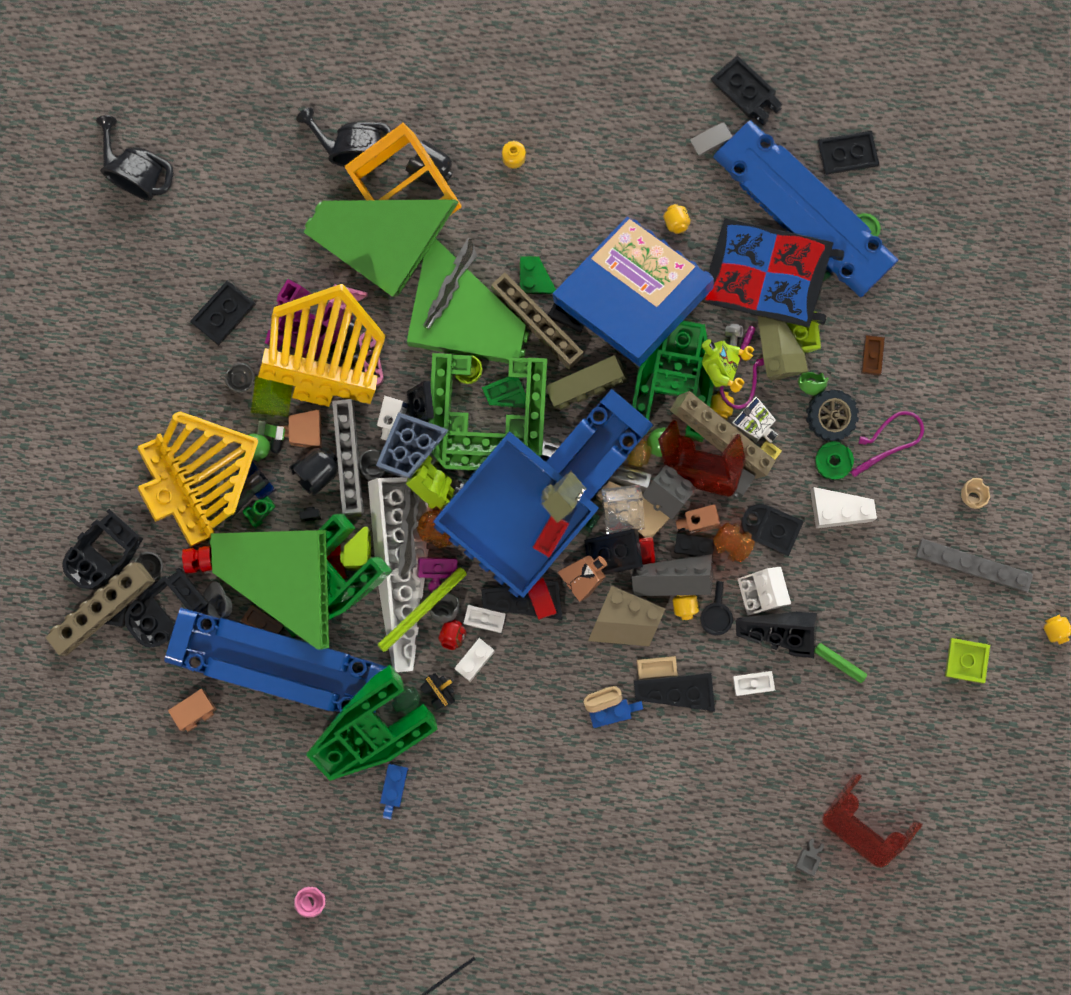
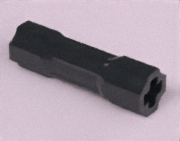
(253, 485)

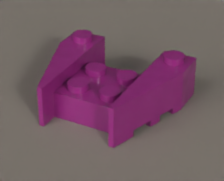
(293, 291)

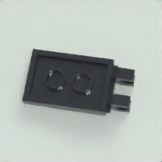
(746, 90)

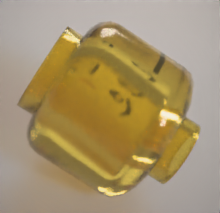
(640, 454)

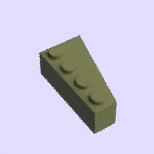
(587, 382)
(563, 496)

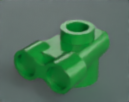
(256, 514)

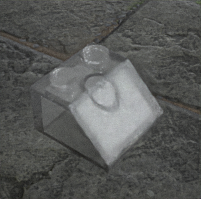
(623, 508)

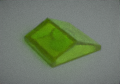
(271, 397)

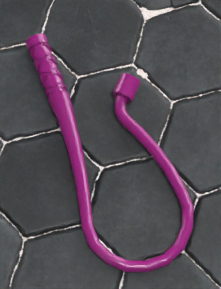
(760, 362)
(864, 440)

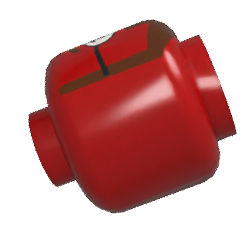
(452, 635)

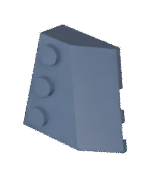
(409, 445)

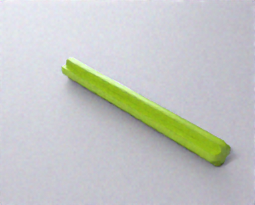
(422, 609)

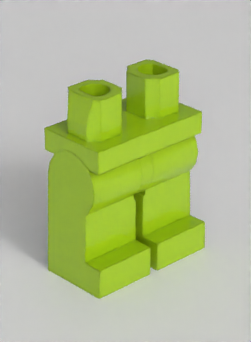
(431, 485)

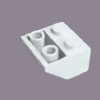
(764, 591)

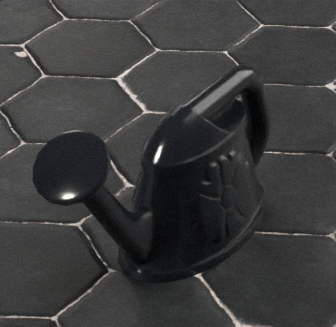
(351, 138)
(135, 168)

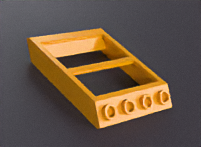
(386, 148)

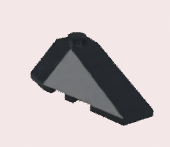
(789, 630)

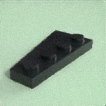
(504, 601)
(686, 691)

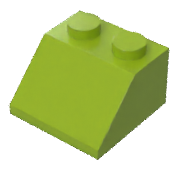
(357, 550)

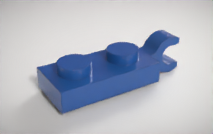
(614, 714)
(393, 788)

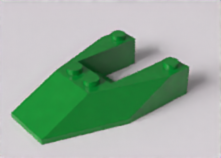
(675, 370)
(344, 594)
(361, 739)

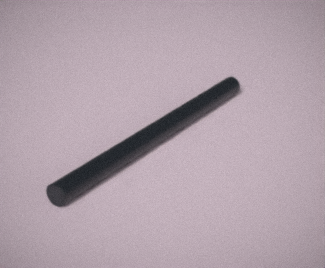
(448, 976)

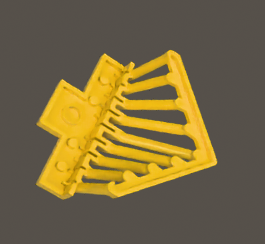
(317, 380)
(170, 490)

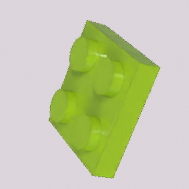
(967, 660)

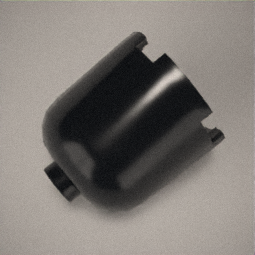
(439, 158)
(315, 470)

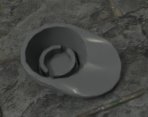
(220, 603)

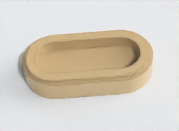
(603, 699)

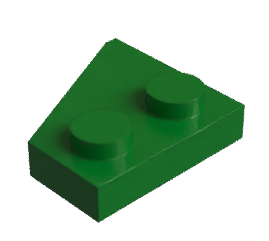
(534, 276)
(505, 393)

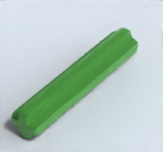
(840, 663)

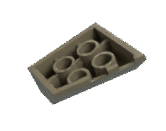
(626, 619)

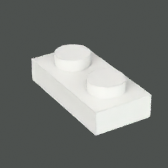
(484, 619)
(753, 683)

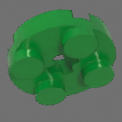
(839, 452)

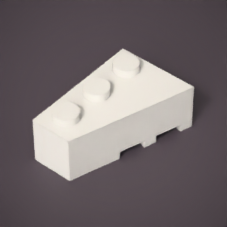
(840, 509)

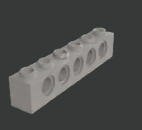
(348, 458)

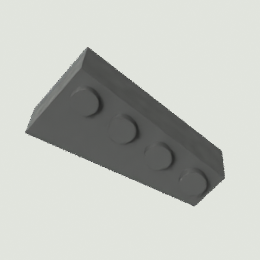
(675, 577)

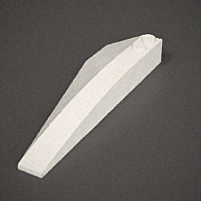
(397, 594)

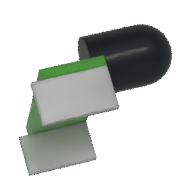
(276, 432)

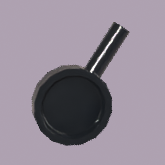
(716, 617)

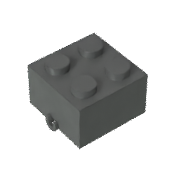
(669, 491)

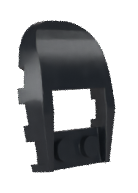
(87, 566)
(149, 621)

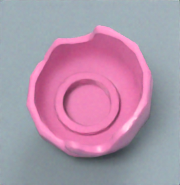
(303, 904)

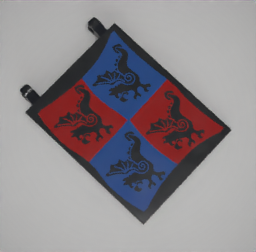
(769, 272)

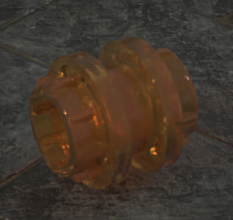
(429, 533)
(734, 542)

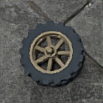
(850, 415)

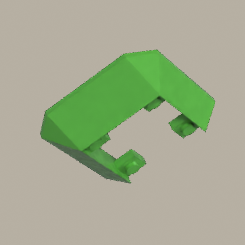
(469, 449)

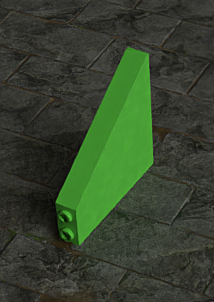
(380, 236)
(474, 320)
(279, 574)

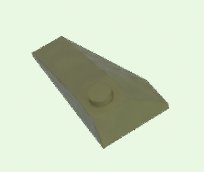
(780, 350)

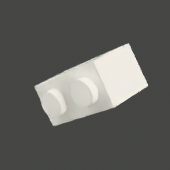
(474, 660)

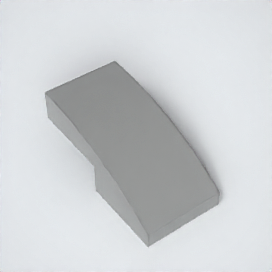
(711, 138)

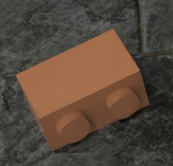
(192, 710)

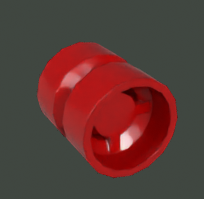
(197, 559)

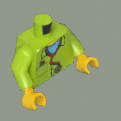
(722, 362)

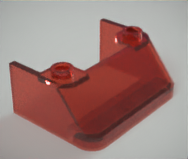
(703, 469)
(841, 821)

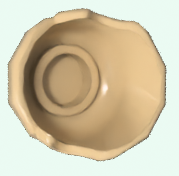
(976, 486)

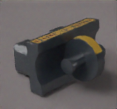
(441, 688)

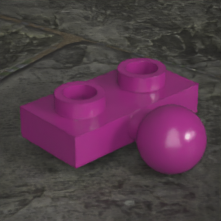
(435, 568)

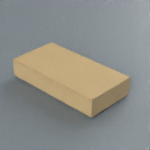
(657, 667)

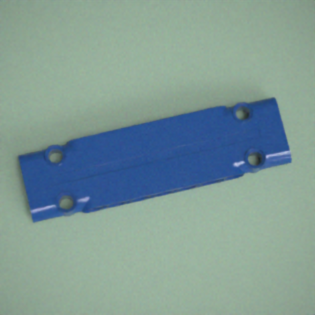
(804, 205)
(596, 448)
(267, 661)

